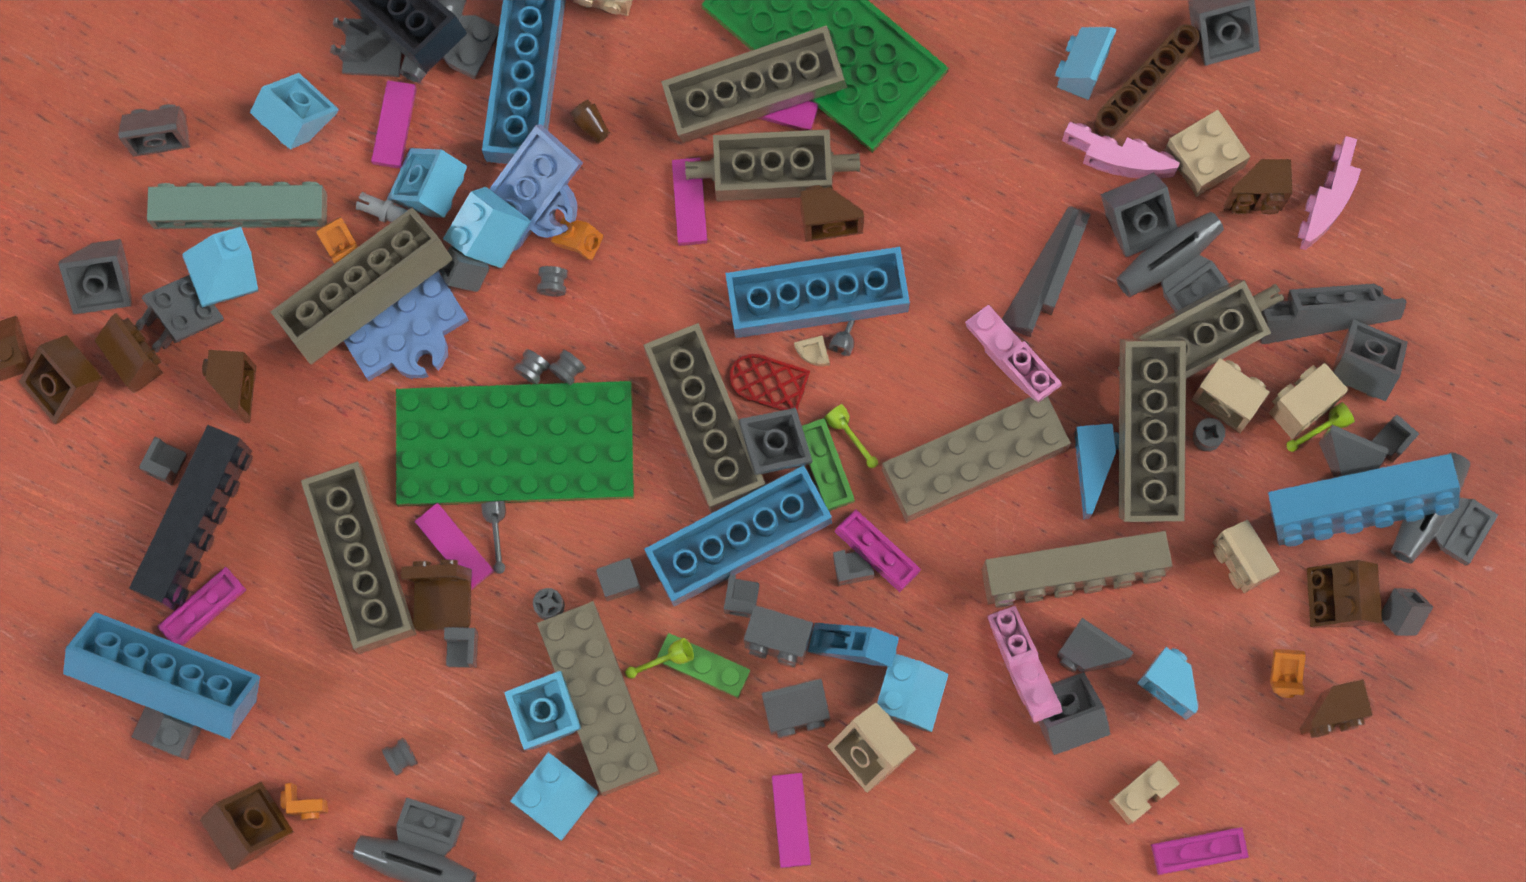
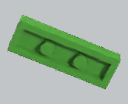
(827, 466)
(709, 668)

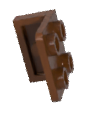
(440, 594)

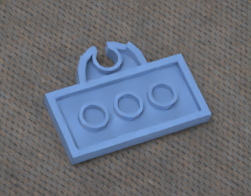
(538, 182)
(408, 331)

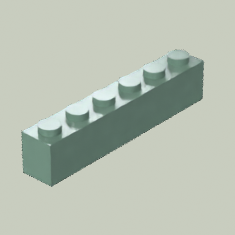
(237, 206)

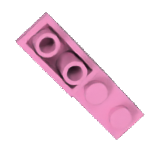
(1130, 161)
(1332, 198)
(1012, 355)
(1024, 664)

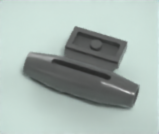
(469, 52)
(1178, 264)
(1455, 533)
(419, 853)

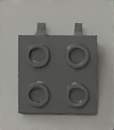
(366, 50)
(178, 311)

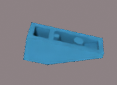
(1094, 454)
(854, 643)

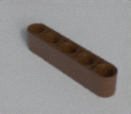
(1150, 69)

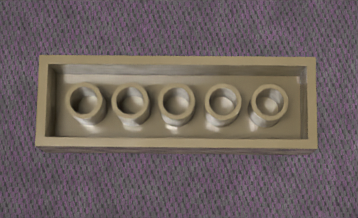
(754, 84)
(361, 285)
(703, 416)
(1152, 429)
(975, 457)
(358, 557)
(1076, 568)
(600, 698)

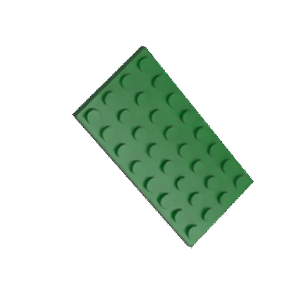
(880, 61)
(514, 443)

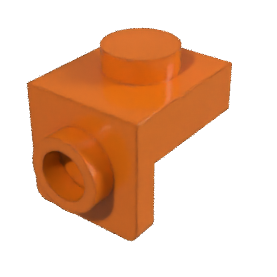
(579, 238)
(337, 239)
(1288, 672)
(308, 809)

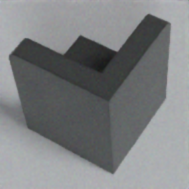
(464, 271)
(1396, 436)
(162, 461)
(851, 568)
(618, 579)
(740, 597)
(1405, 612)
(461, 647)

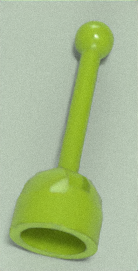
(1339, 416)
(839, 419)
(678, 652)

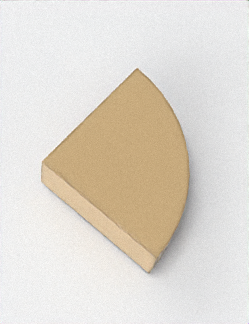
(813, 351)

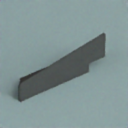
(1048, 274)
(1329, 310)

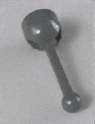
(843, 340)
(494, 513)

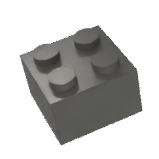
(778, 636)

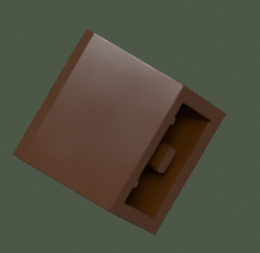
(1262, 188)
(128, 353)
(1344, 594)
(1341, 706)

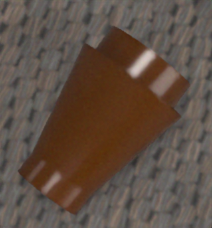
(590, 120)

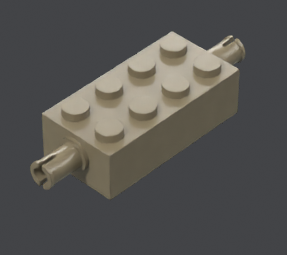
(771, 164)
(1216, 324)

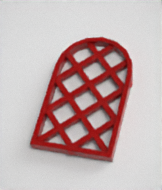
(767, 360)

